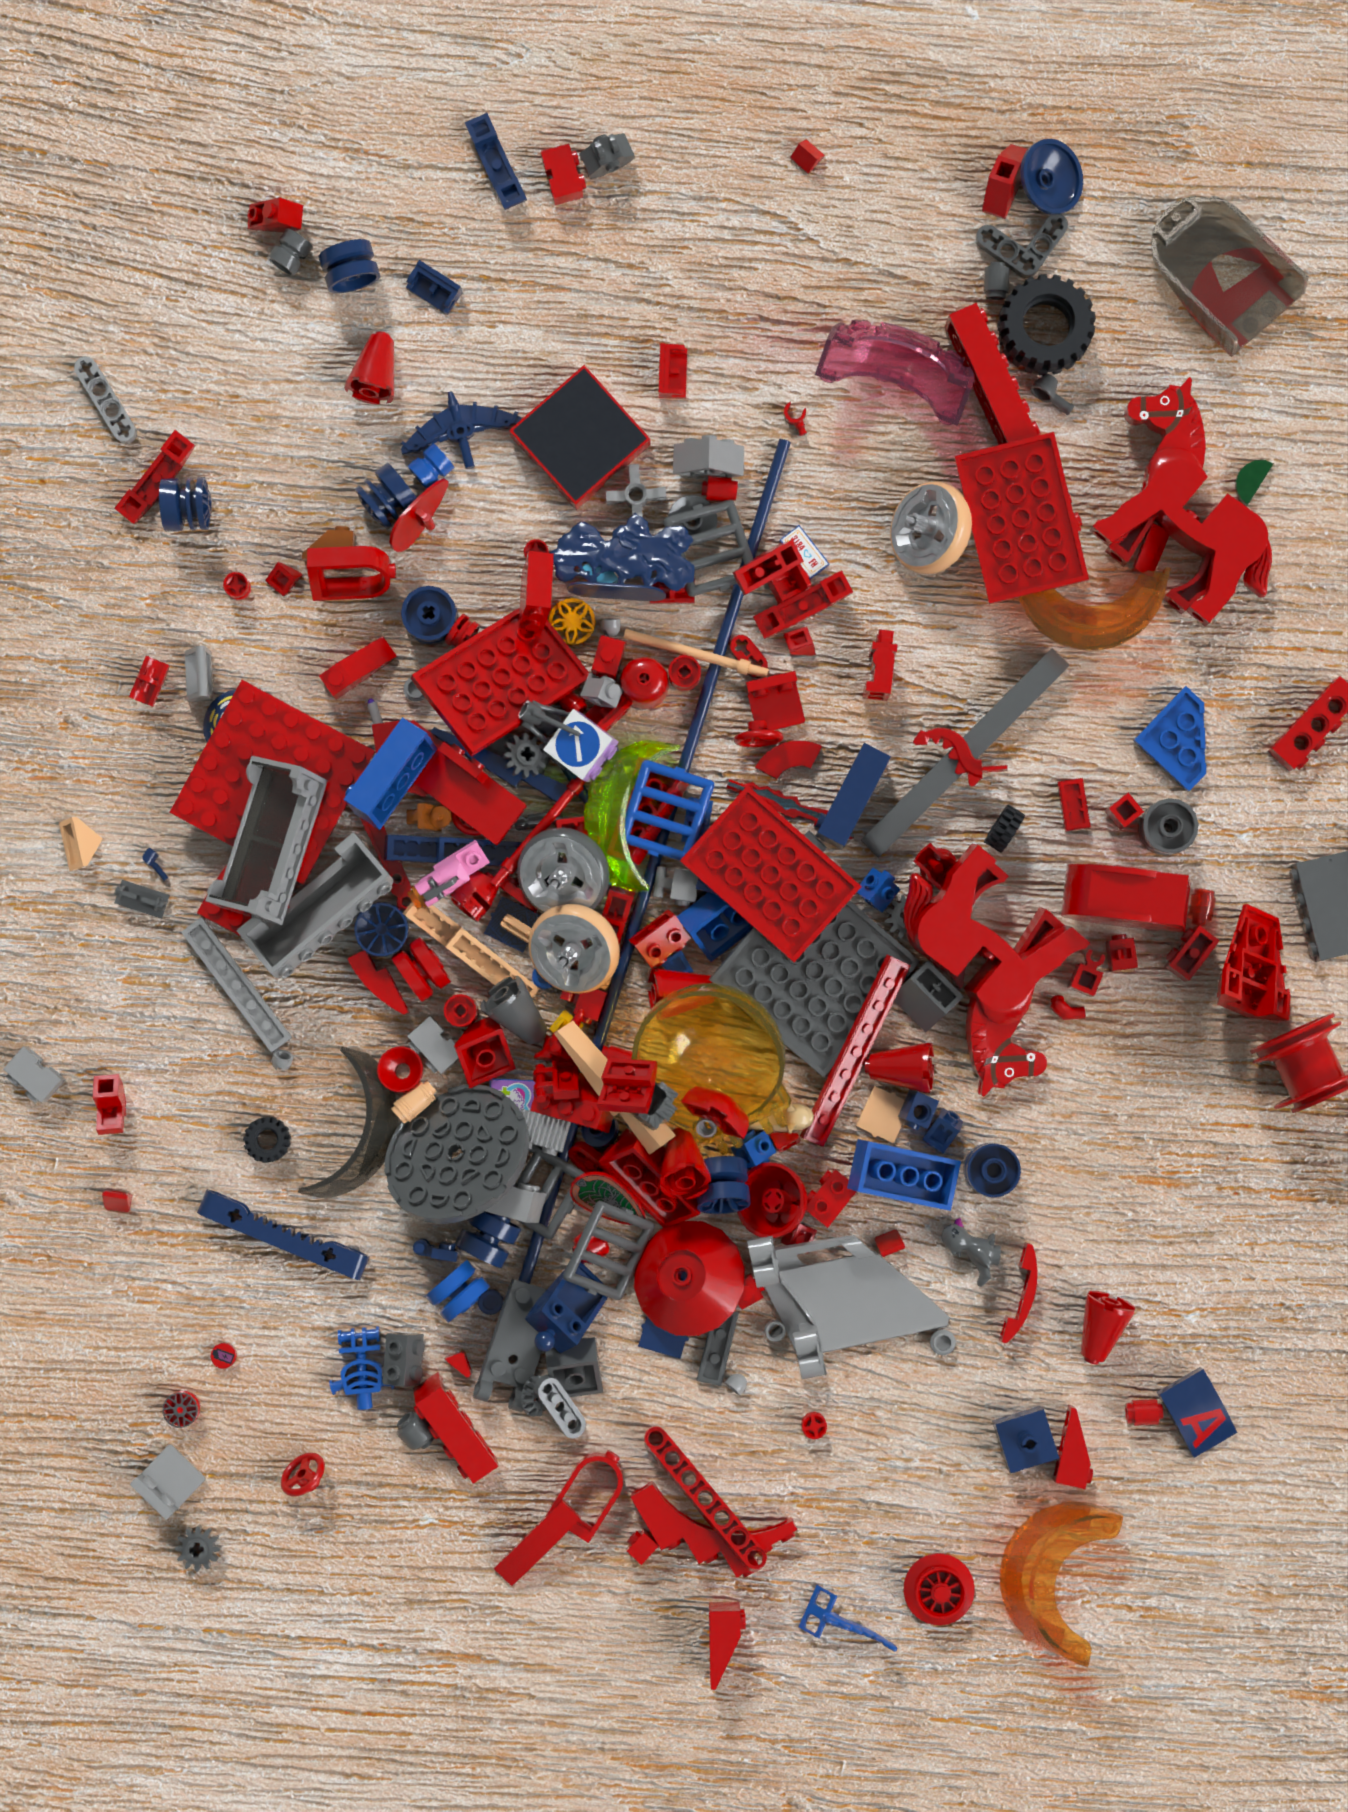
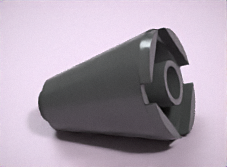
(515, 1010)

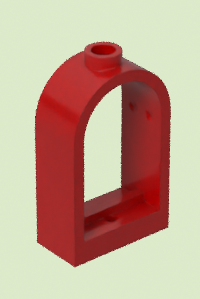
(343, 558)
(581, 1528)

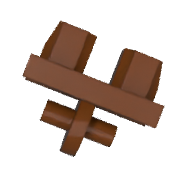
(428, 817)

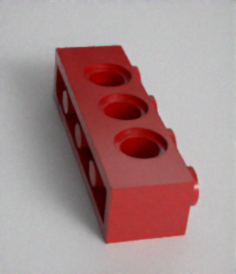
(1284, 749)

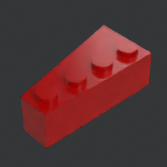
(655, 808)
(453, 1429)

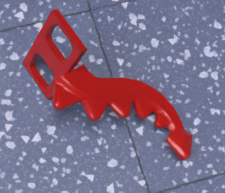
(960, 752)

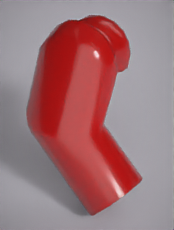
(1064, 1011)

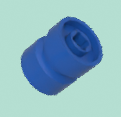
(432, 465)

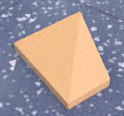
(79, 842)

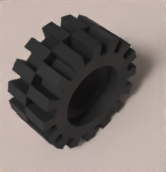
(1004, 828)
(251, 1139)

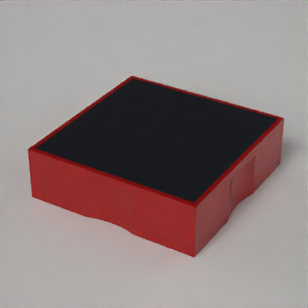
(580, 437)

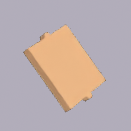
(881, 1115)

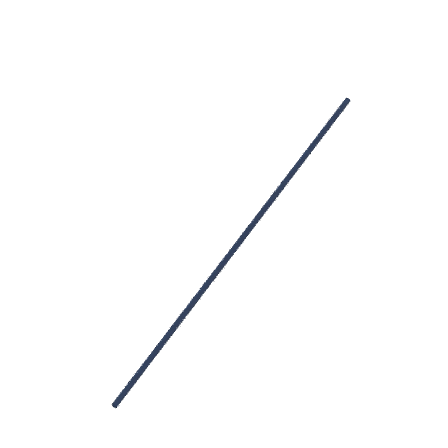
(662, 838)

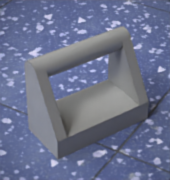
(199, 674)

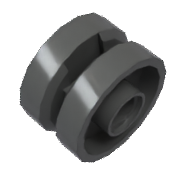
(1182, 822)

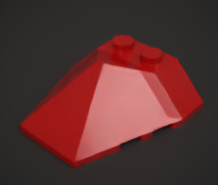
(1253, 969)

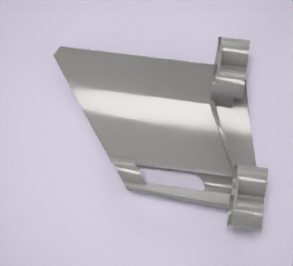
(839, 1299)

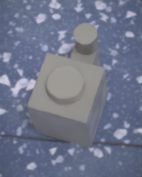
(681, 886)

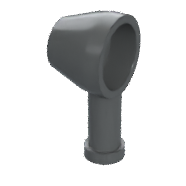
(1045, 390)

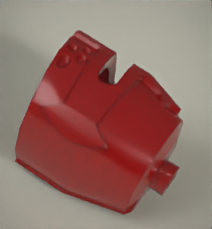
(475, 895)

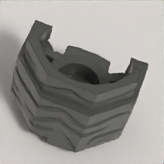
(661, 1107)

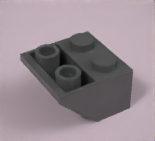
(927, 996)

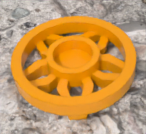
(573, 621)

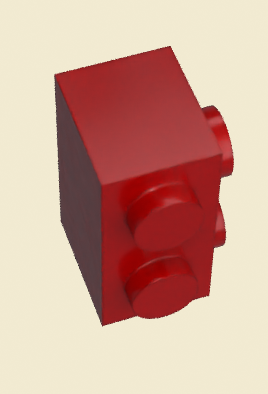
(660, 939)
(1192, 952)
(829, 1198)

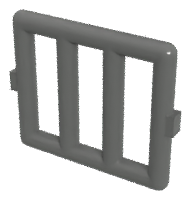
(735, 527)
(567, 1205)
(592, 1230)

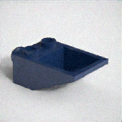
(564, 1313)

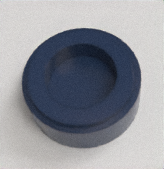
(490, 1302)

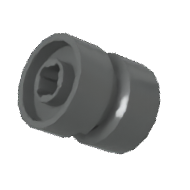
(291, 250)

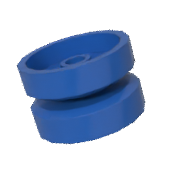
(459, 1293)

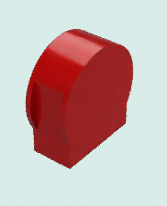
(1126, 897)

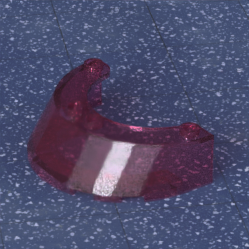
(901, 358)

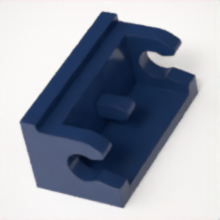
(433, 287)

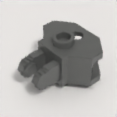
(606, 155)

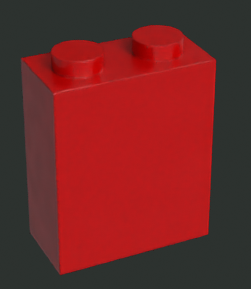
(536, 590)

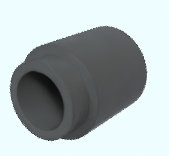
(996, 281)

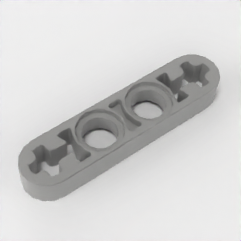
(105, 400)

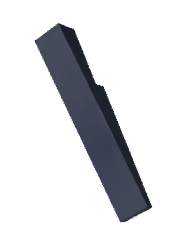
(496, 765)
(435, 849)

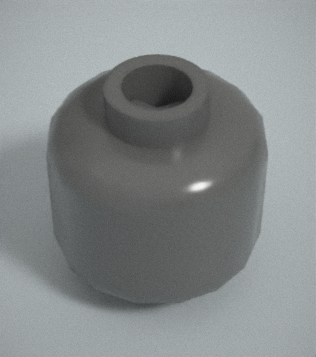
(414, 1431)

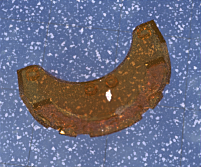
(1102, 625)
(1032, 1565)

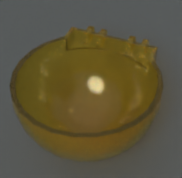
(720, 1042)

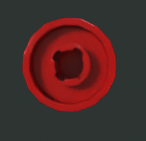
(684, 673)
(461, 1010)

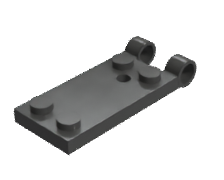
(511, 1337)

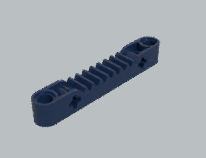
(219, 1208)

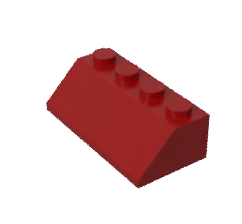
(641, 1174)

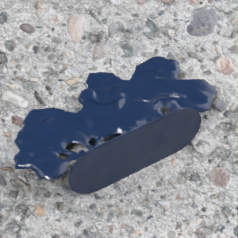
(629, 555)

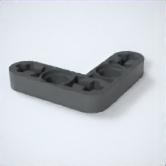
(1028, 254)

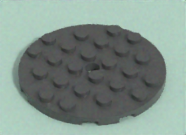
(451, 1190)

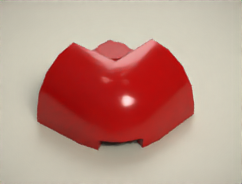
(719, 1108)

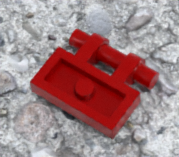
(564, 1083)

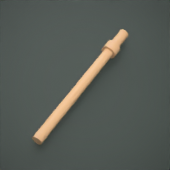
(743, 666)

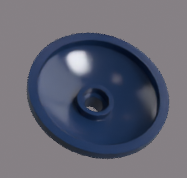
(1051, 176)

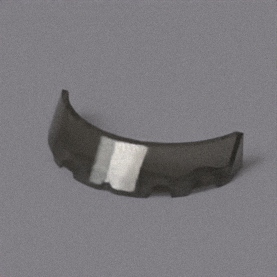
(376, 1136)

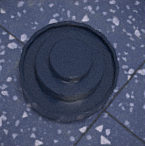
(598, 1138)

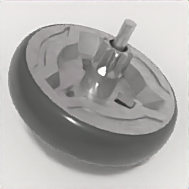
(582, 860)

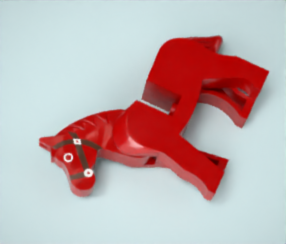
(1227, 540)
(1004, 985)

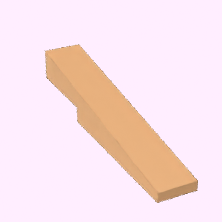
(465, 945)
(592, 1064)

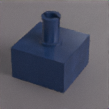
(1025, 1439)

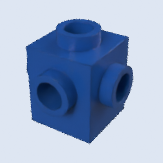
(878, 889)
(755, 1148)

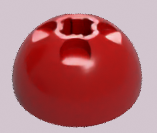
(769, 1187)

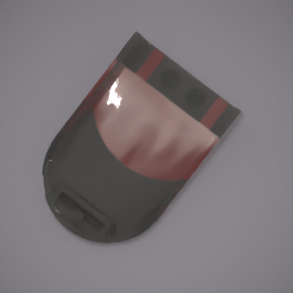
(1224, 269)

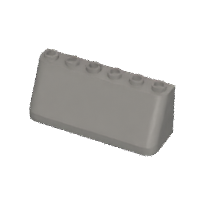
(319, 909)

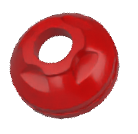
(389, 1063)

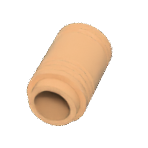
(414, 1101)

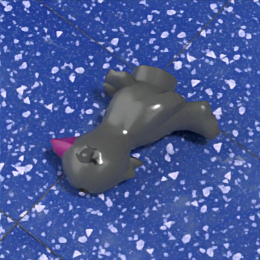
(979, 1250)

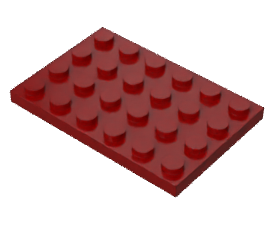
(1021, 518)
(493, 674)
(770, 874)

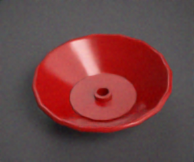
(711, 1285)

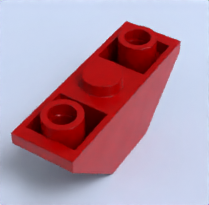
(1003, 182)

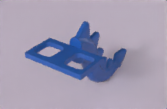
(834, 1619)

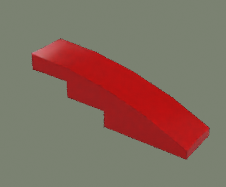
(537, 1542)

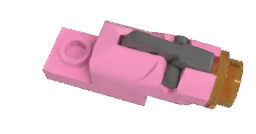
(448, 875)

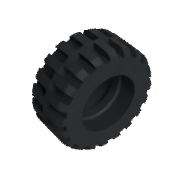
(1056, 294)

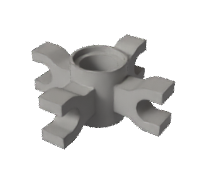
(653, 494)

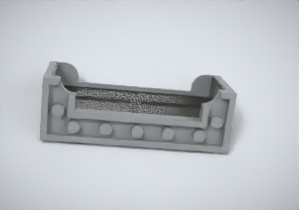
(269, 840)

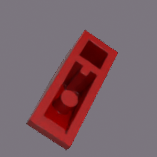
(768, 566)
(357, 667)
(1073, 1461)

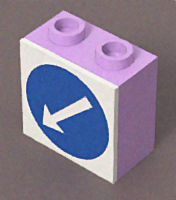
(585, 752)

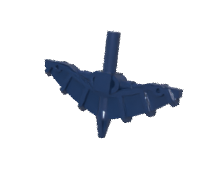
(458, 425)

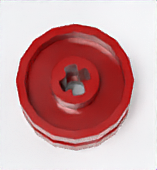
(424, 967)

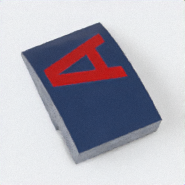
(1197, 1412)

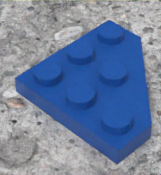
(1178, 739)

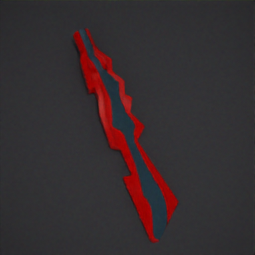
(783, 804)

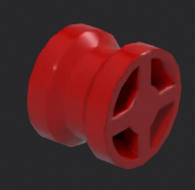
(815, 1429)

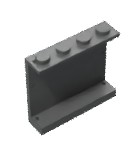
(1324, 903)

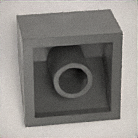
(577, 1368)

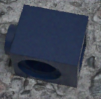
(928, 1107)

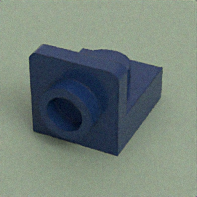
(943, 1130)

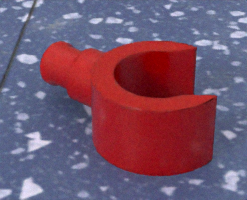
(798, 423)

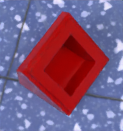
(806, 156)

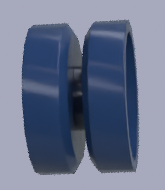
(349, 266)
(424, 601)

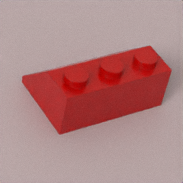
(579, 1110)

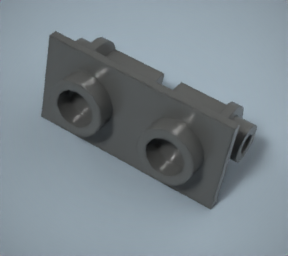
(141, 899)

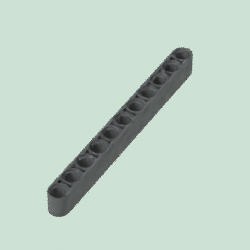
(978, 740)

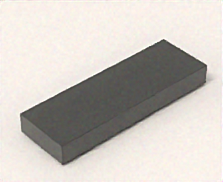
(717, 1352)

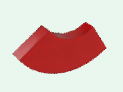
(788, 755)

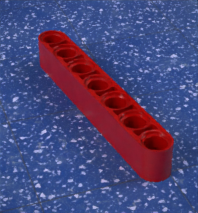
(707, 1511)

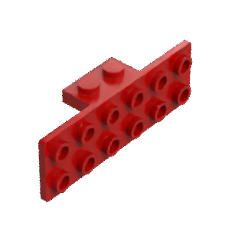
(469, 791)

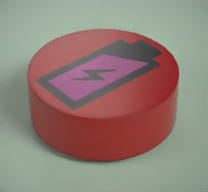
(223, 1355)

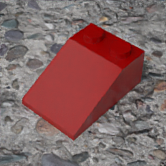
(725, 1629)

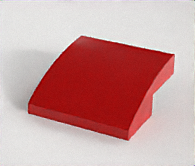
(627, 1085)

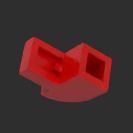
(110, 1104)

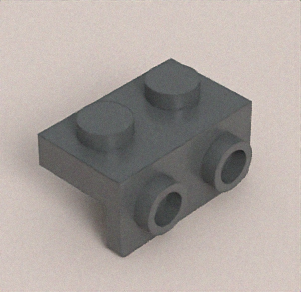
(403, 1359)

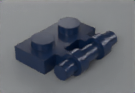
(443, 1251)

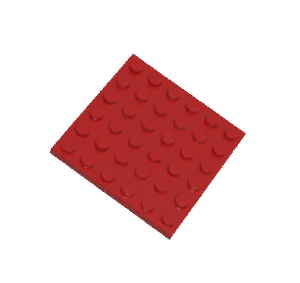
(276, 731)

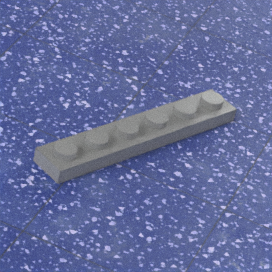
(236, 984)

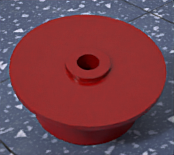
(939, 1589)

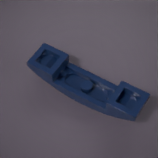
(495, 161)

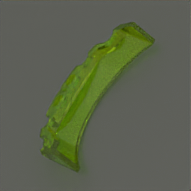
(608, 805)

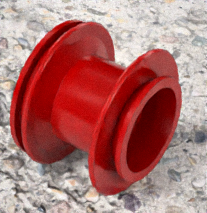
(1306, 1063)

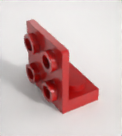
(776, 700)

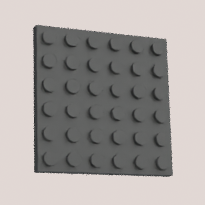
(820, 991)

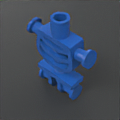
(363, 1392)

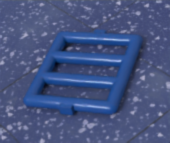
(698, 807)

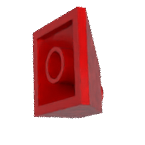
(483, 1052)

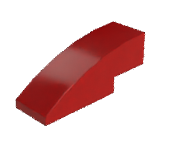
(618, 909)
(378, 982)

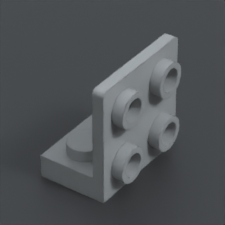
(168, 1481)

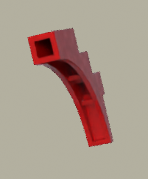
(671, 1525)

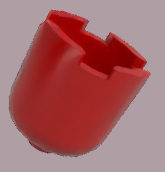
(646, 694)

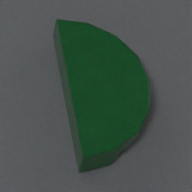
(1250, 479)

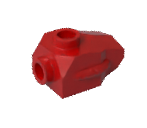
(934, 864)

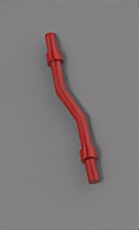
(510, 864)

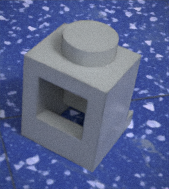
(601, 691)

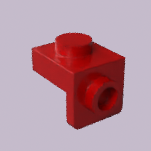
(789, 584)

